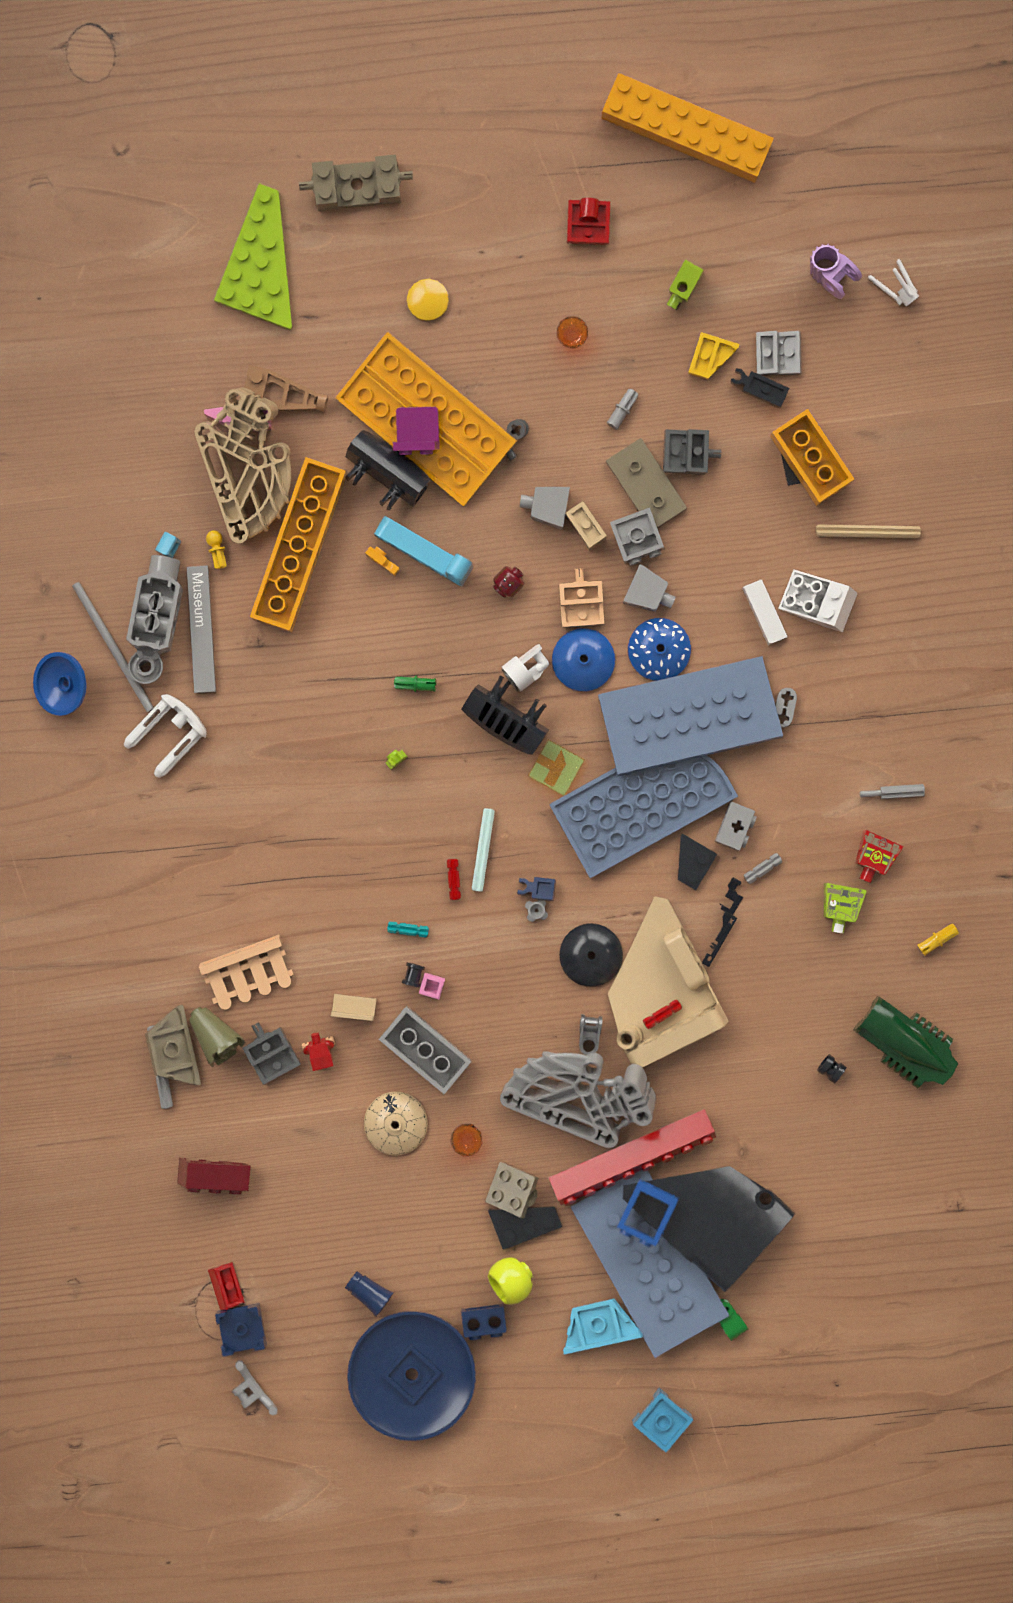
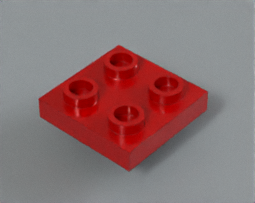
(588, 221)

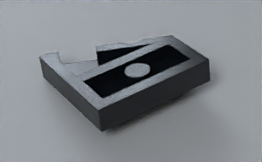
(693, 861)

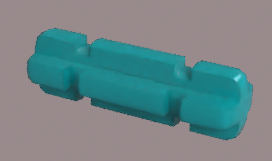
(408, 929)

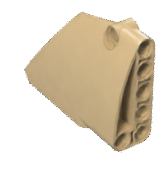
(654, 973)

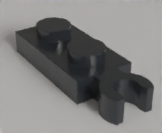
(761, 388)

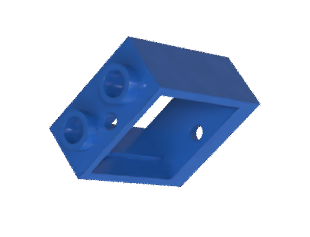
(657, 1193)

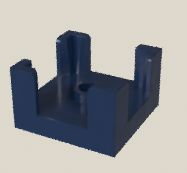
(241, 1329)

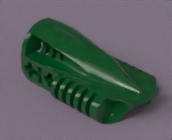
(908, 1044)

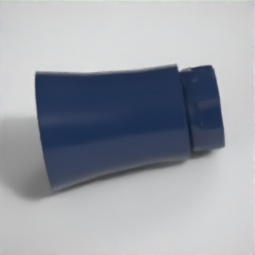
(369, 1292)

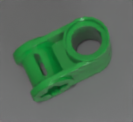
(733, 1324)

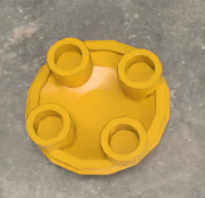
(427, 299)

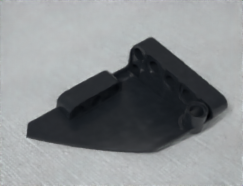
(715, 1220)

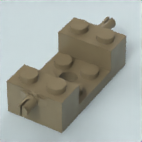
(333, 183)

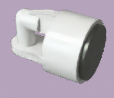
(518, 673)

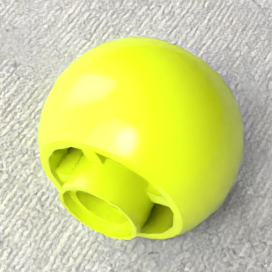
(510, 1280)

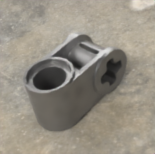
(590, 1032)

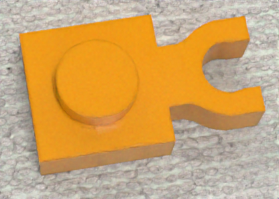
(378, 556)

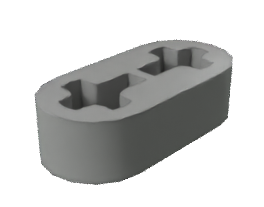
(790, 705)

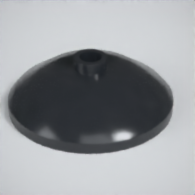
(576, 948)

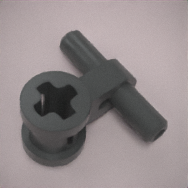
(523, 432)

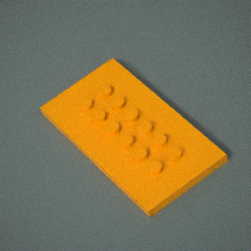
(468, 438)

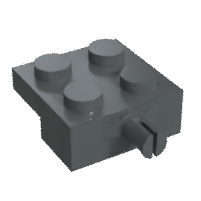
(687, 451)
(271, 1054)

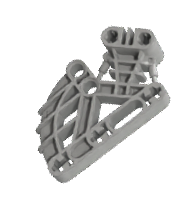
(629, 1096)

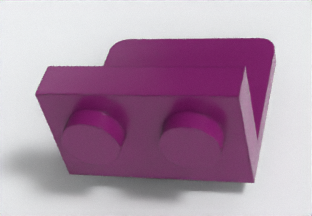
(417, 430)

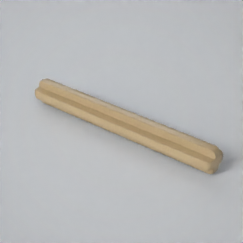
(868, 531)

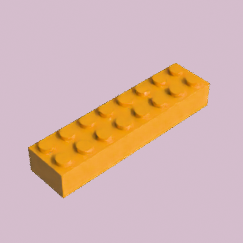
(686, 127)
(298, 545)

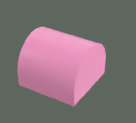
(432, 986)

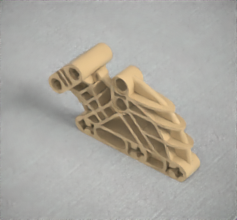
(245, 417)

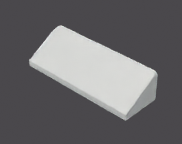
(764, 612)

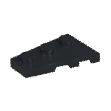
(516, 1230)

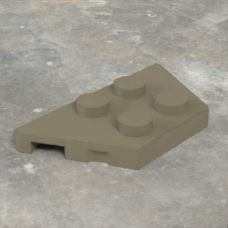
(172, 1048)

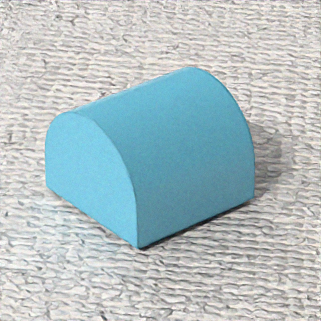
(168, 545)

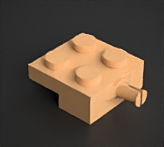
(581, 602)

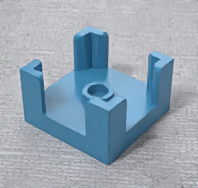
(662, 1420)

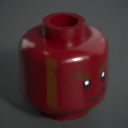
(508, 581)

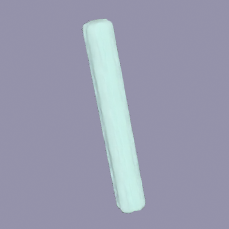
(483, 850)

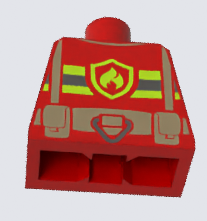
(876, 855)

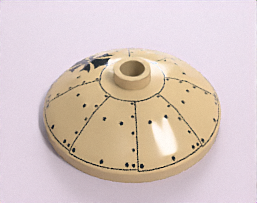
(399, 1108)

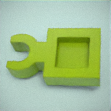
(395, 758)

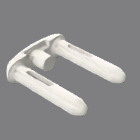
(184, 715)

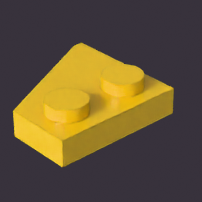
(710, 355)

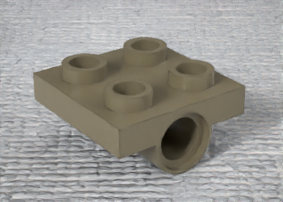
(512, 1190)

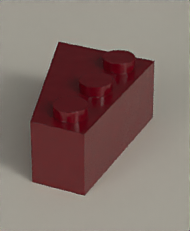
(213, 1176)

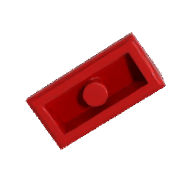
(226, 1286)

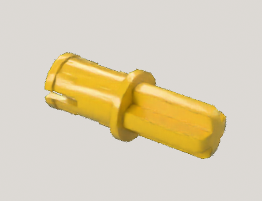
(938, 939)

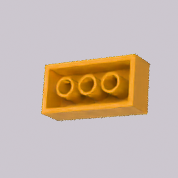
(812, 457)

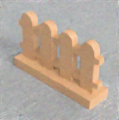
(235, 970)

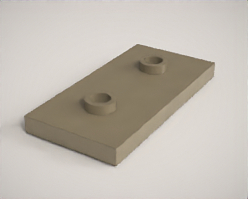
(646, 482)

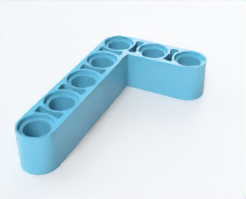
(452, 567)

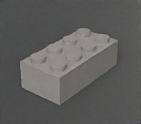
(425, 1049)

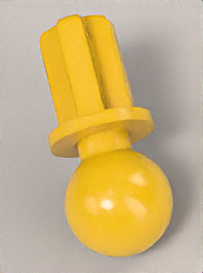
(214, 540)

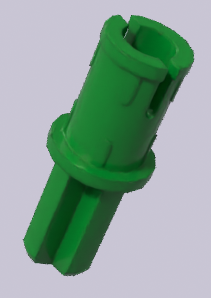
(415, 683)

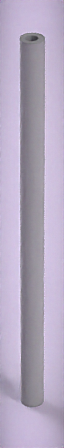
(112, 645)

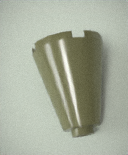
(214, 1036)

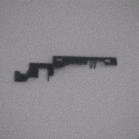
(727, 916)

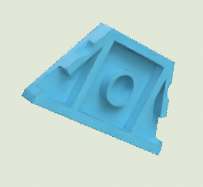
(599, 1326)

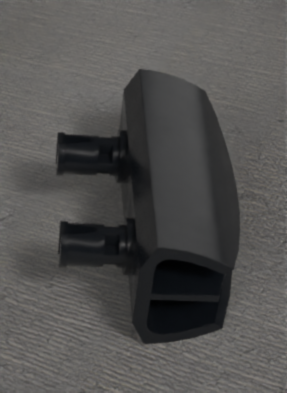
(388, 467)
(504, 720)

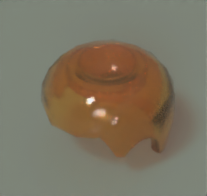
(572, 332)
(466, 1140)

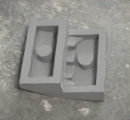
(778, 353)

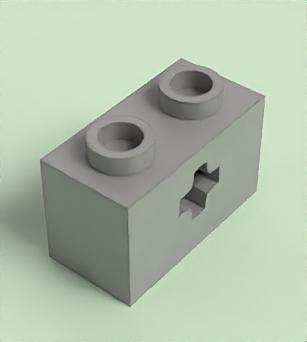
(733, 814)

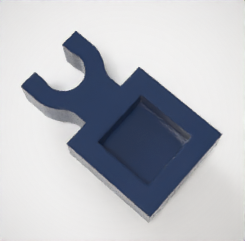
(540, 889)

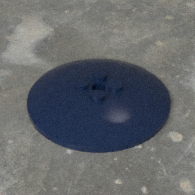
(406, 1406)

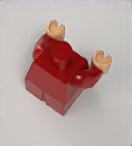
(319, 1051)

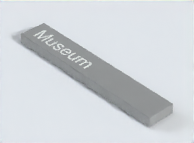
(201, 629)

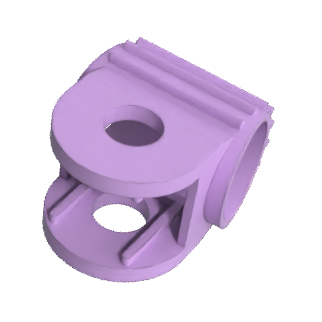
(832, 276)

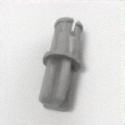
(622, 408)

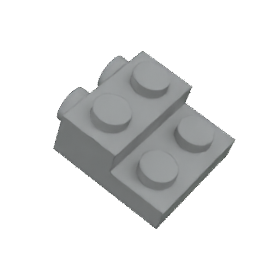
(637, 536)

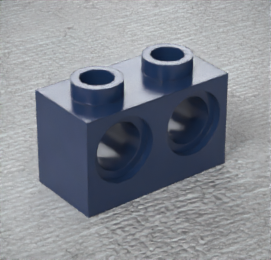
(483, 1314)

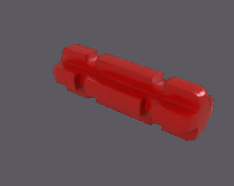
(453, 879)
(662, 1014)

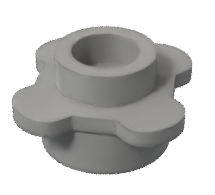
(532, 915)

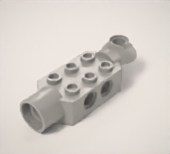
(154, 617)

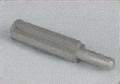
(891, 792)

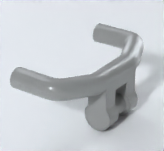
(257, 1391)

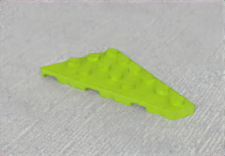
(257, 269)

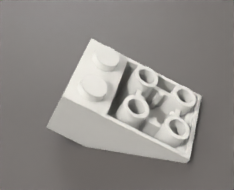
(818, 600)

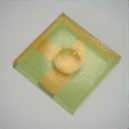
(556, 767)

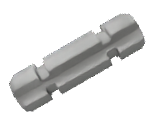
(763, 868)

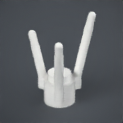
(907, 293)

